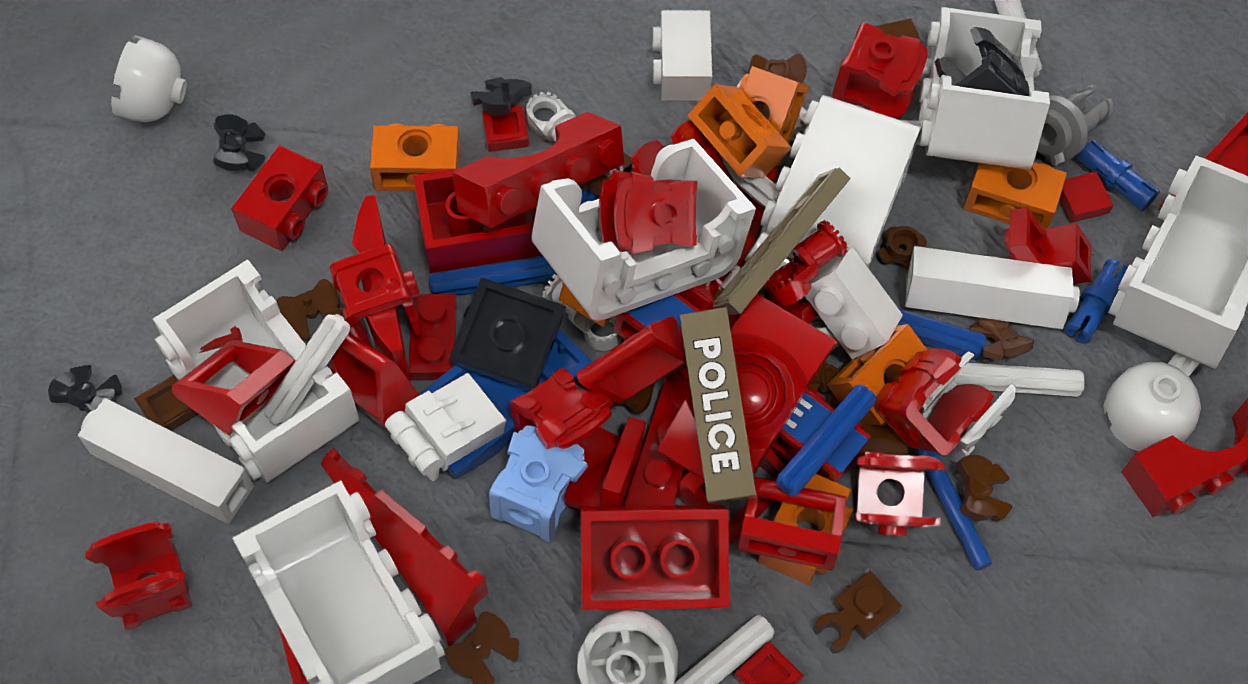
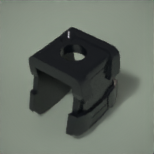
(999, 68)

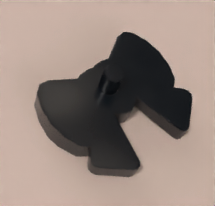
(505, 94)
(233, 135)
(76, 390)

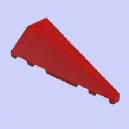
(423, 564)

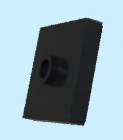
(507, 334)

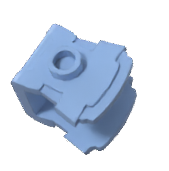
(535, 484)

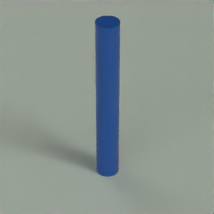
(963, 525)

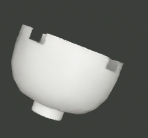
(147, 81)
(1152, 404)
(628, 650)

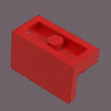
(611, 480)

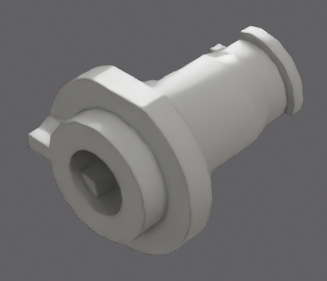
(1067, 127)

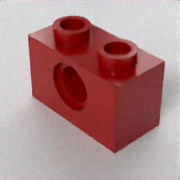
(281, 177)

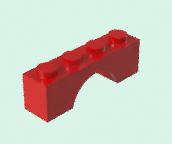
(505, 187)
(1174, 473)

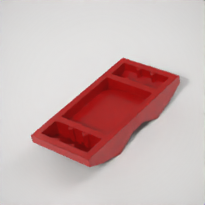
(386, 324)
(775, 367)

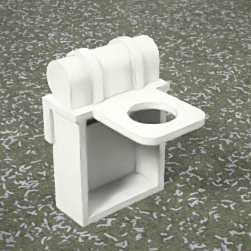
(445, 425)

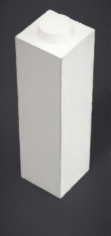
(990, 287)
(166, 460)

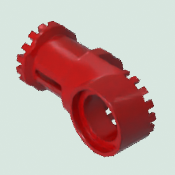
(794, 278)

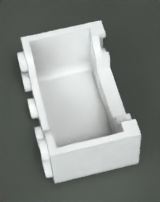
(978, 122)
(868, 149)
(1196, 267)
(617, 282)
(240, 302)
(339, 594)

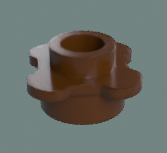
(904, 237)

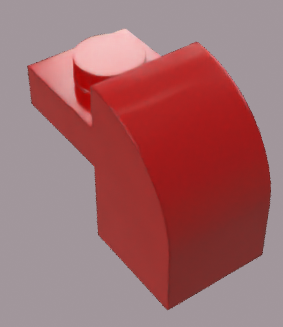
(1052, 246)

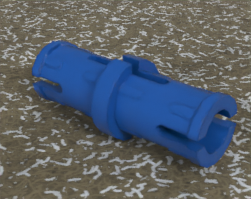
(1118, 175)
(1095, 302)

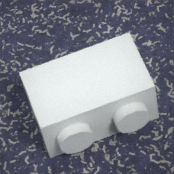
(684, 55)
(853, 304)

